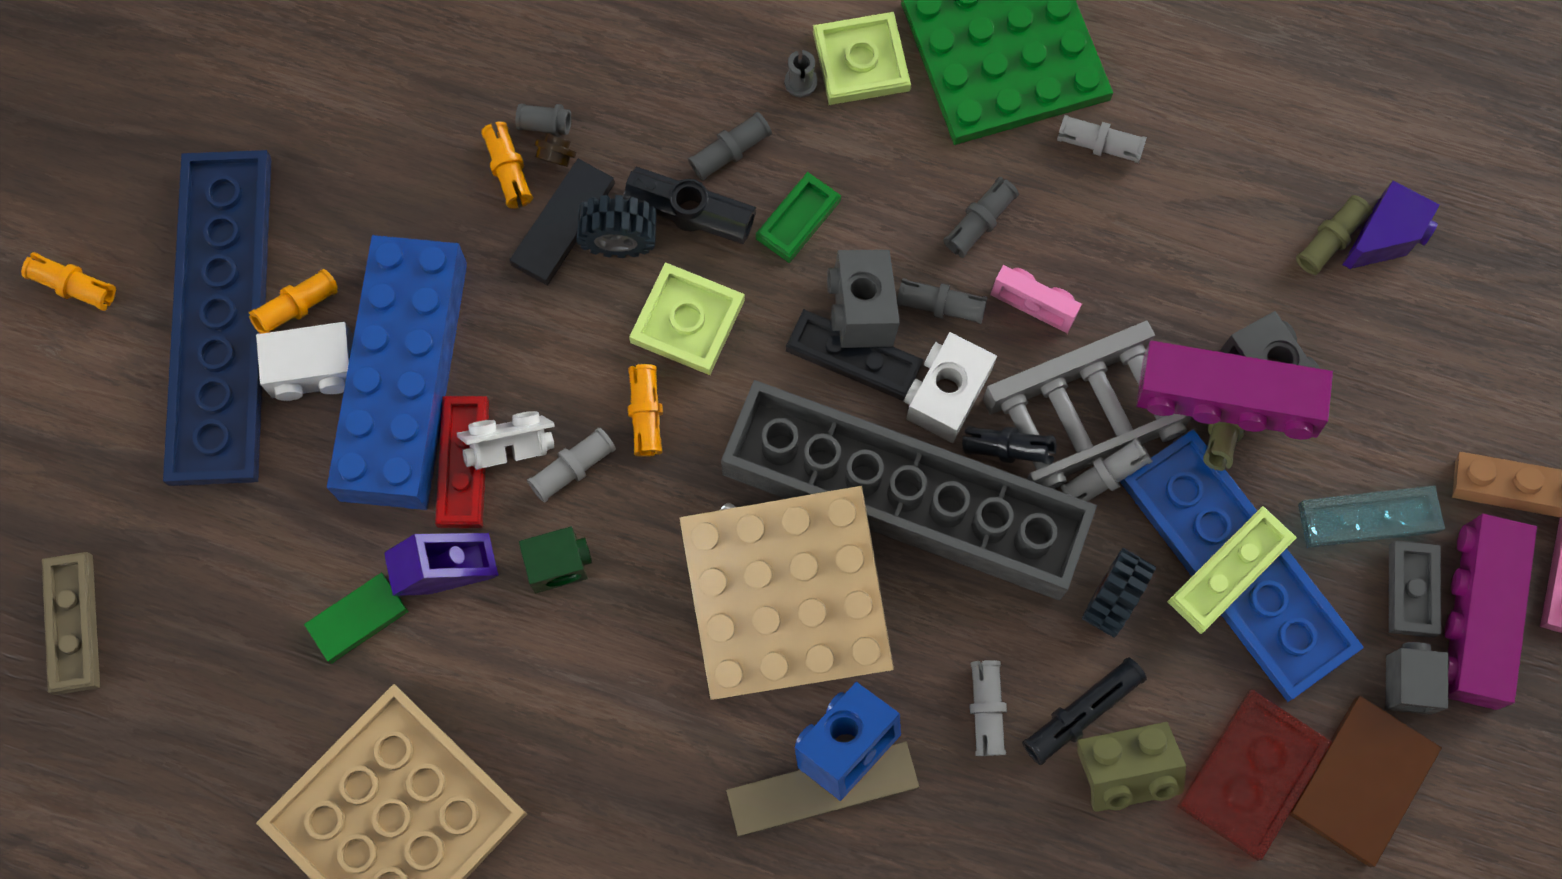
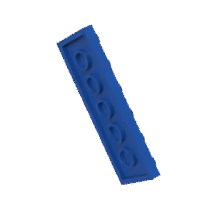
(1282, 613)

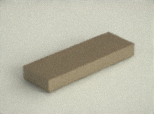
(70, 623)

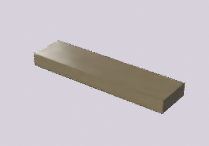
(798, 797)

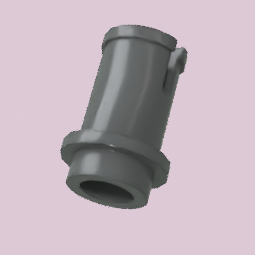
(801, 78)
(543, 119)

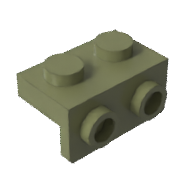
(1132, 766)

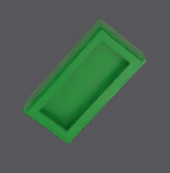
(798, 217)
(355, 618)

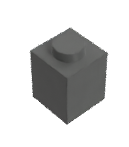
(1417, 679)

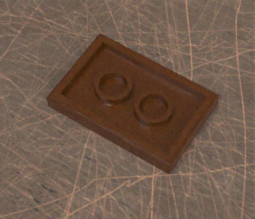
(1365, 781)

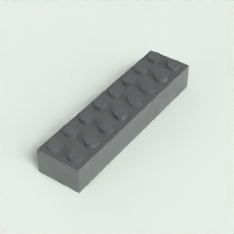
(911, 489)

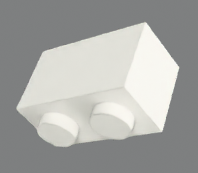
(304, 360)

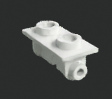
(489, 440)

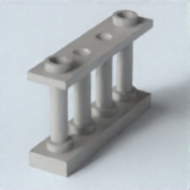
(1051, 381)

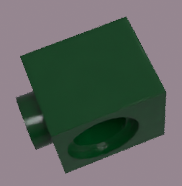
(555, 559)

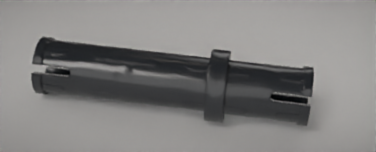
(1045, 744)

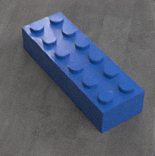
(398, 373)

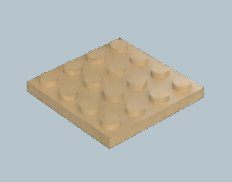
(786, 593)
(392, 803)

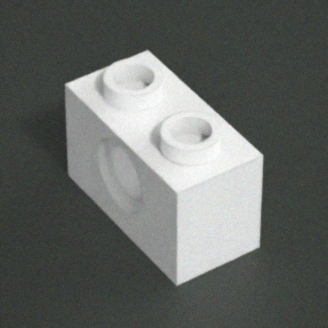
(942, 411)

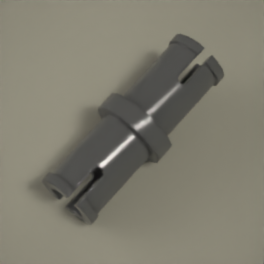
(730, 146)
(981, 217)
(942, 301)

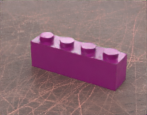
(1235, 390)
(1489, 610)

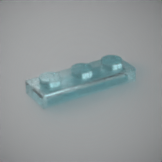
(1371, 516)

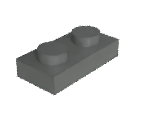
(1415, 589)

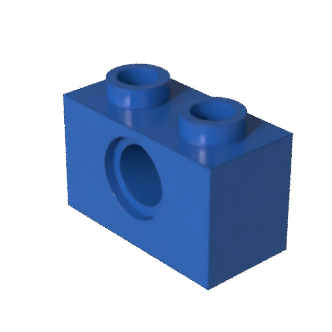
(839, 764)

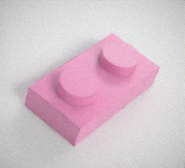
(1047, 304)

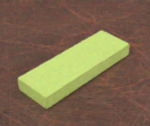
(1231, 569)

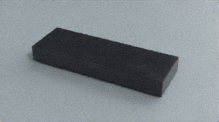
(556, 227)
(877, 367)

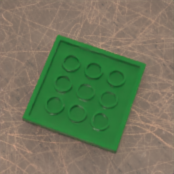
(1005, 62)

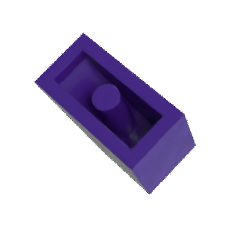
(1394, 228)
(439, 562)

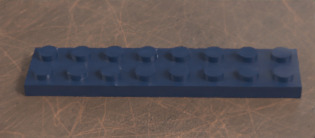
(213, 348)

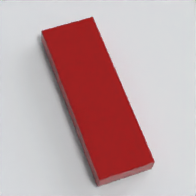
(459, 487)

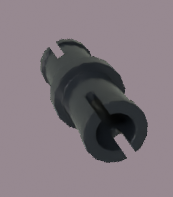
(1009, 445)

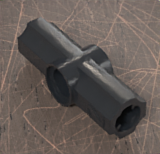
(713, 215)

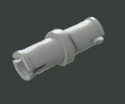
(1101, 139)
(571, 464)
(1108, 472)
(988, 708)

